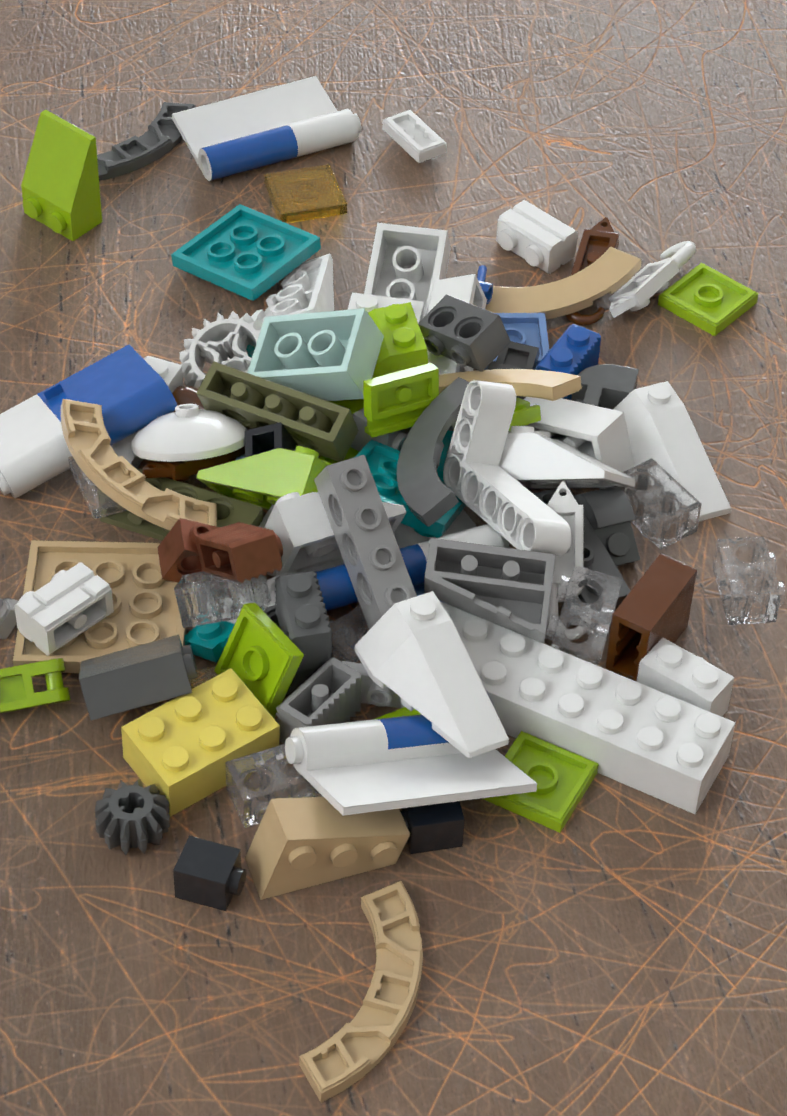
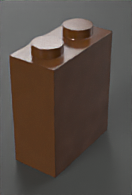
(651, 611)

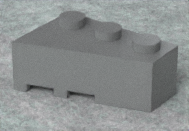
(493, 583)

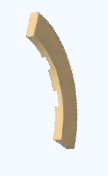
(571, 293)
(526, 382)
(117, 478)
(388, 1001)

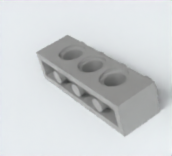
(364, 537)

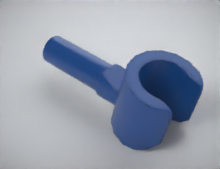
(486, 287)

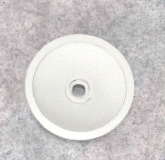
(188, 435)

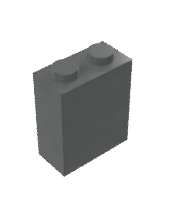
(137, 676)

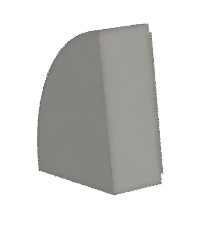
(7, 616)

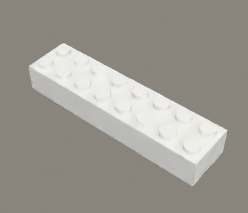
(598, 714)

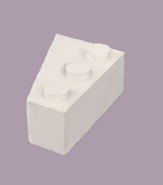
(587, 428)

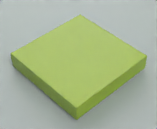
(708, 299)
(261, 657)
(560, 781)

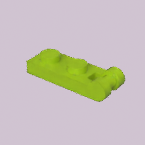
(18, 688)

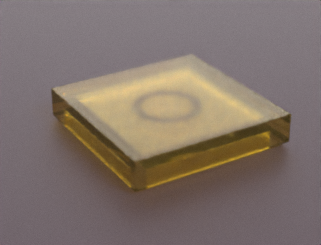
(305, 193)

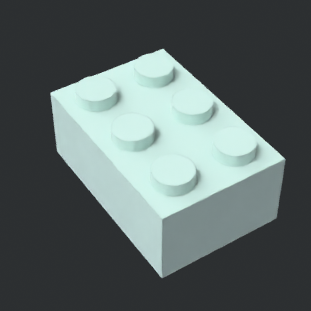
(319, 352)

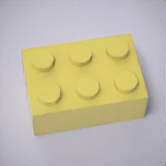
(192, 737)

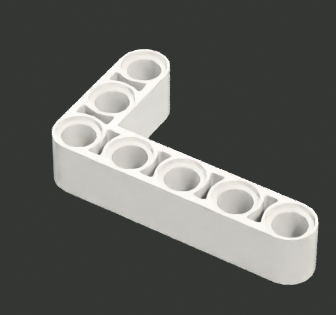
(484, 486)

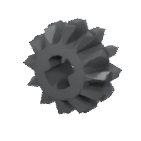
(132, 816)

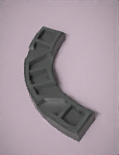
(142, 151)
(421, 456)

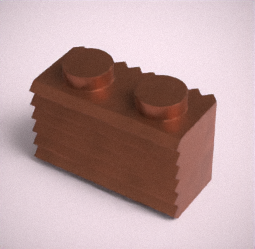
(239, 552)

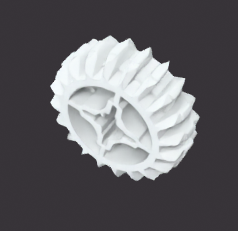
(220, 342)

